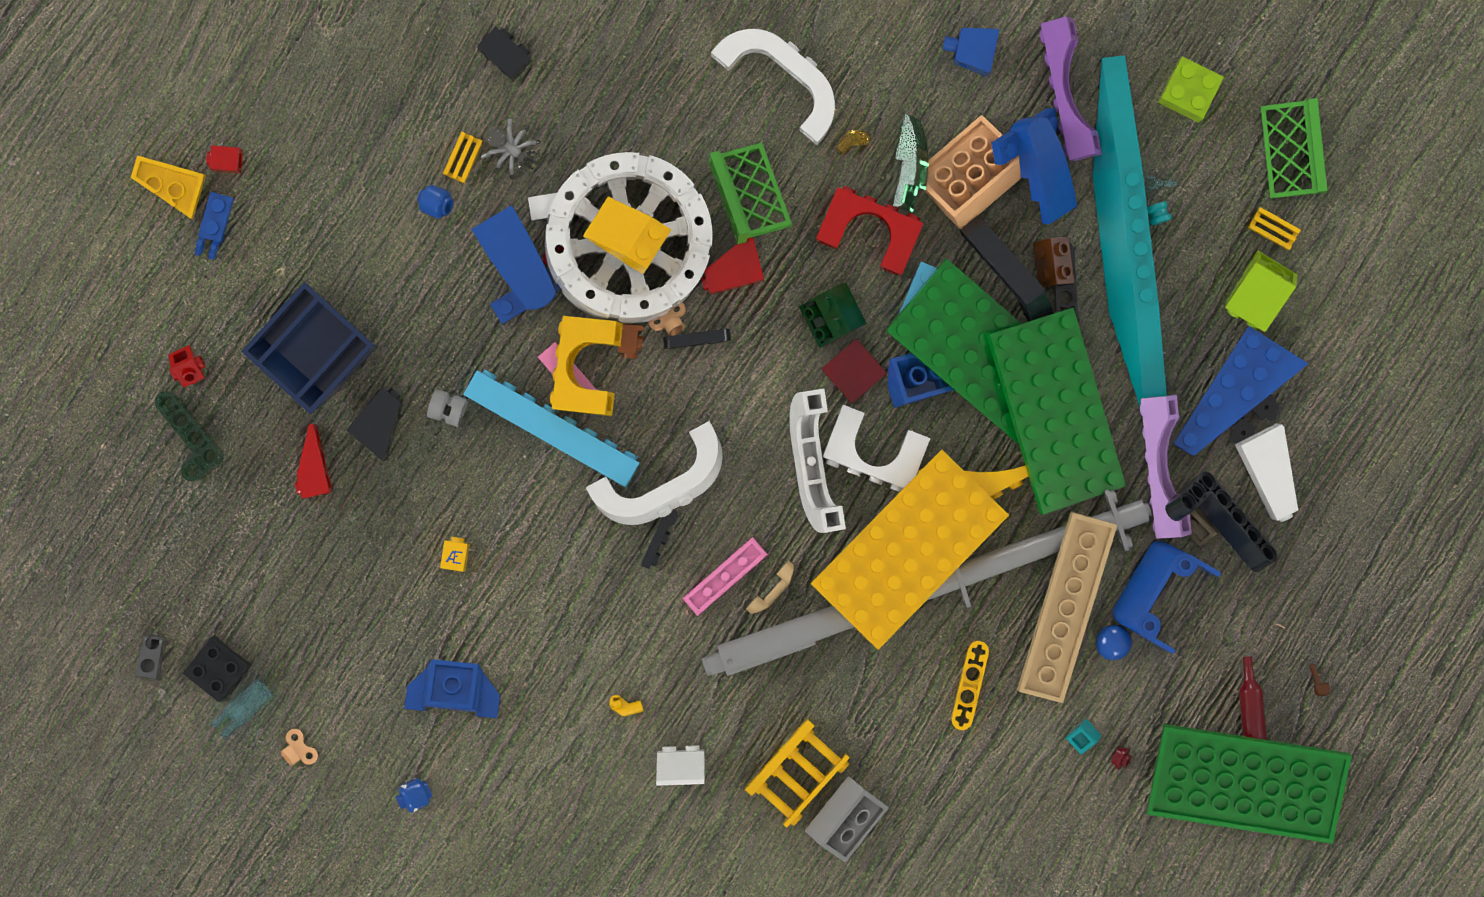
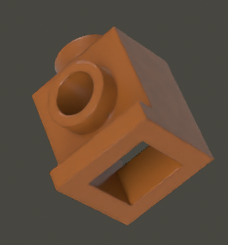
(631, 341)

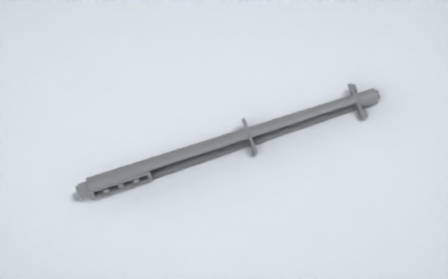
(805, 630)

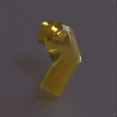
(852, 137)

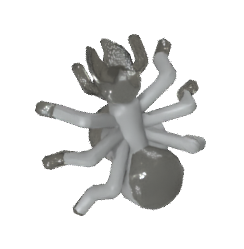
(508, 148)

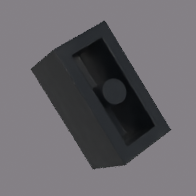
(505, 53)

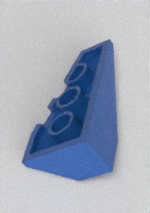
(912, 381)

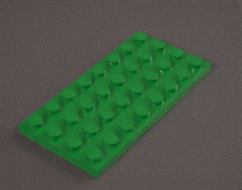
(948, 333)
(1056, 410)
(1248, 783)

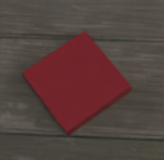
(853, 371)

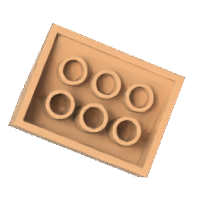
(965, 176)

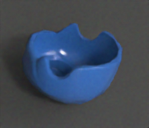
(1113, 642)

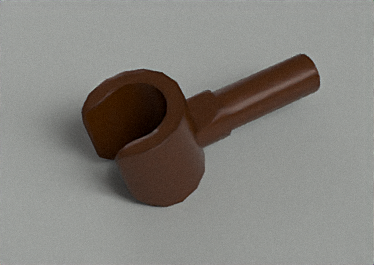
(1320, 689)

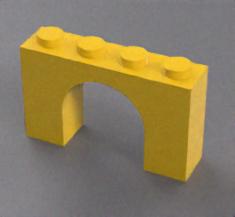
(574, 336)

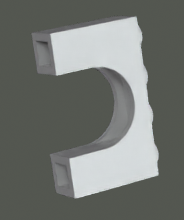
(842, 452)

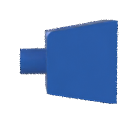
(973, 49)

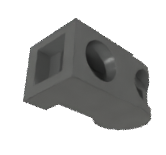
(151, 657)

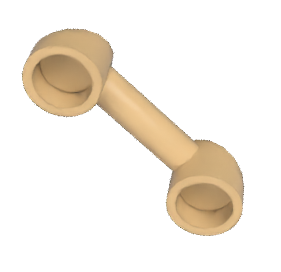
(759, 604)

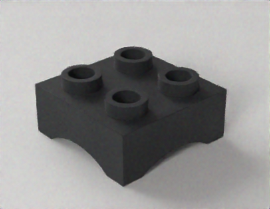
(216, 669)

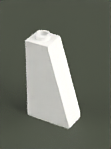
(1270, 470)

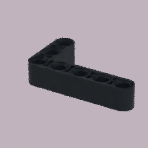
(1008, 268)
(1226, 516)

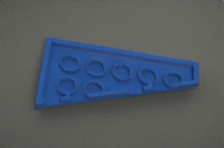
(1246, 378)

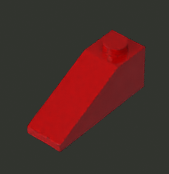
(312, 470)

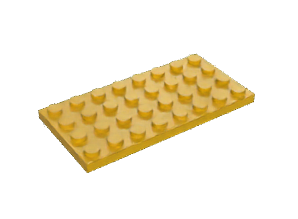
(909, 549)

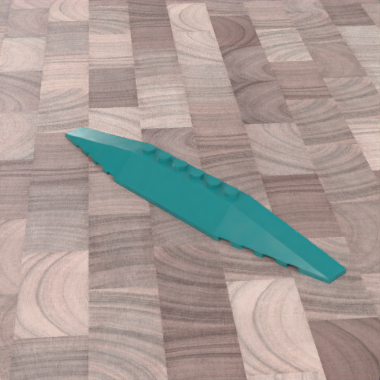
(1126, 234)

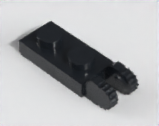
(660, 537)

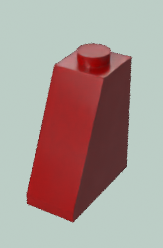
(734, 269)

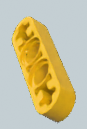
(966, 684)

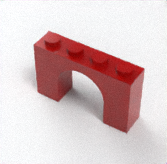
(902, 229)

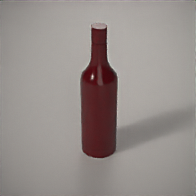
(1252, 704)

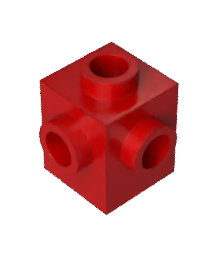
(186, 366)

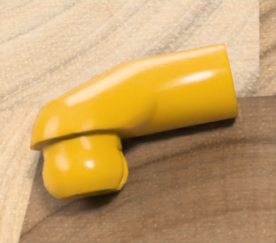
(624, 708)

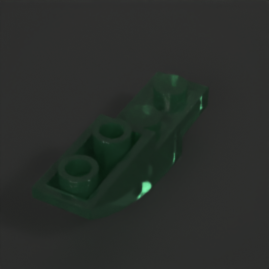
(913, 155)

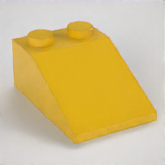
(627, 234)

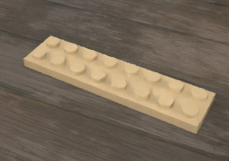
(1067, 607)

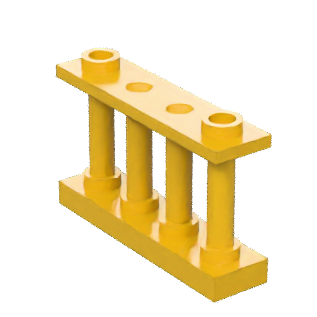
(774, 768)

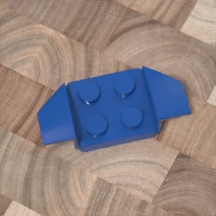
(453, 687)

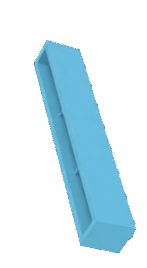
(551, 428)

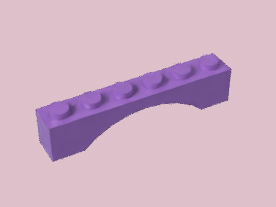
(1060, 42)

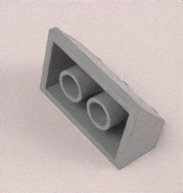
(846, 819)

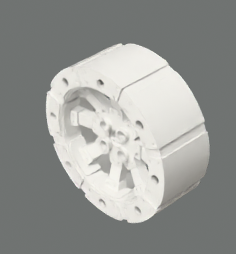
(626, 307)

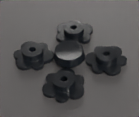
(1243, 425)

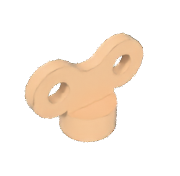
(670, 322)
(297, 749)

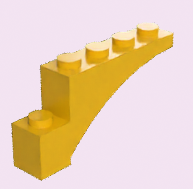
(995, 482)

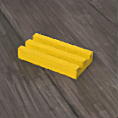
(454, 175)
(1291, 238)

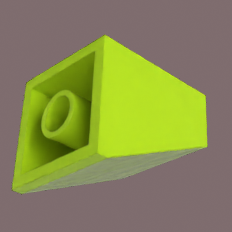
(1261, 292)

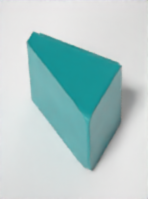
(1083, 736)

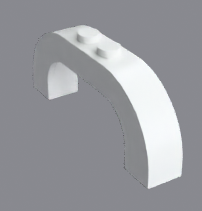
(787, 57)
(808, 460)
(669, 495)

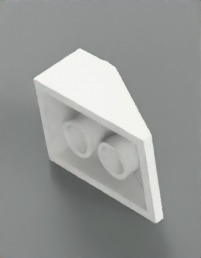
(680, 766)

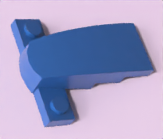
(1040, 161)
(518, 263)

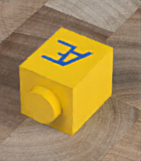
(455, 554)

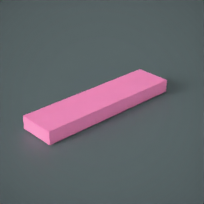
(725, 576)

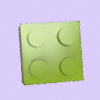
(1190, 89)

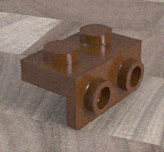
(1053, 262)

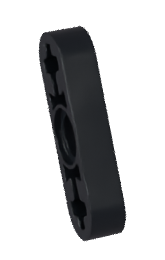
(697, 338)

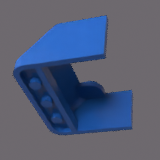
(1146, 584)

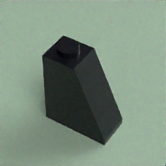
(378, 422)

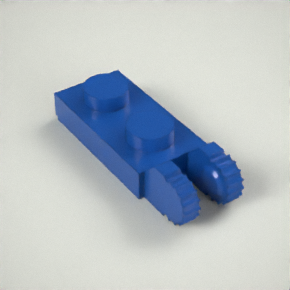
(214, 223)

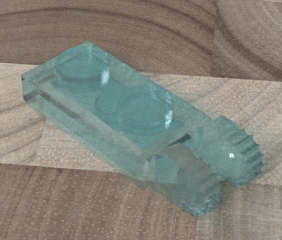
(244, 706)

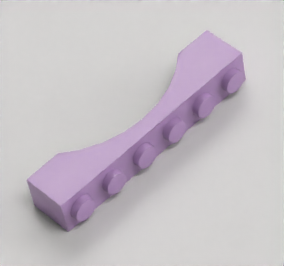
(1159, 419)

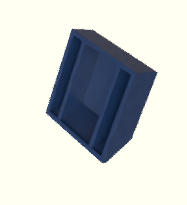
(309, 348)

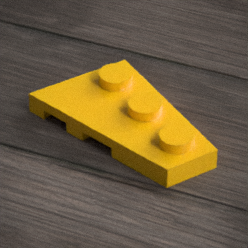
(171, 183)

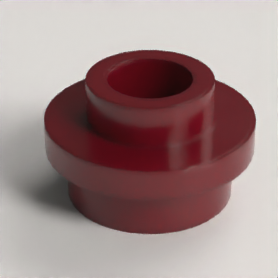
(1121, 758)

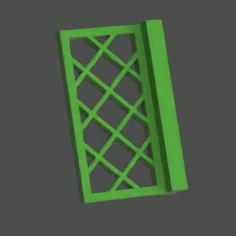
(1313, 142)
(730, 198)

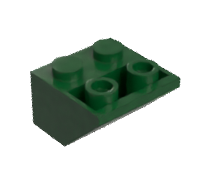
(832, 314)

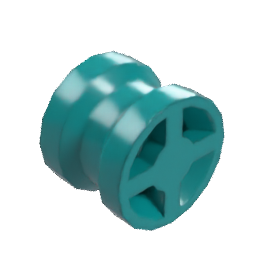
(1158, 213)

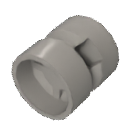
(439, 404)

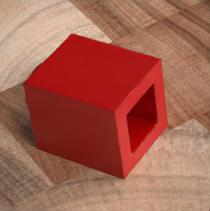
(225, 159)

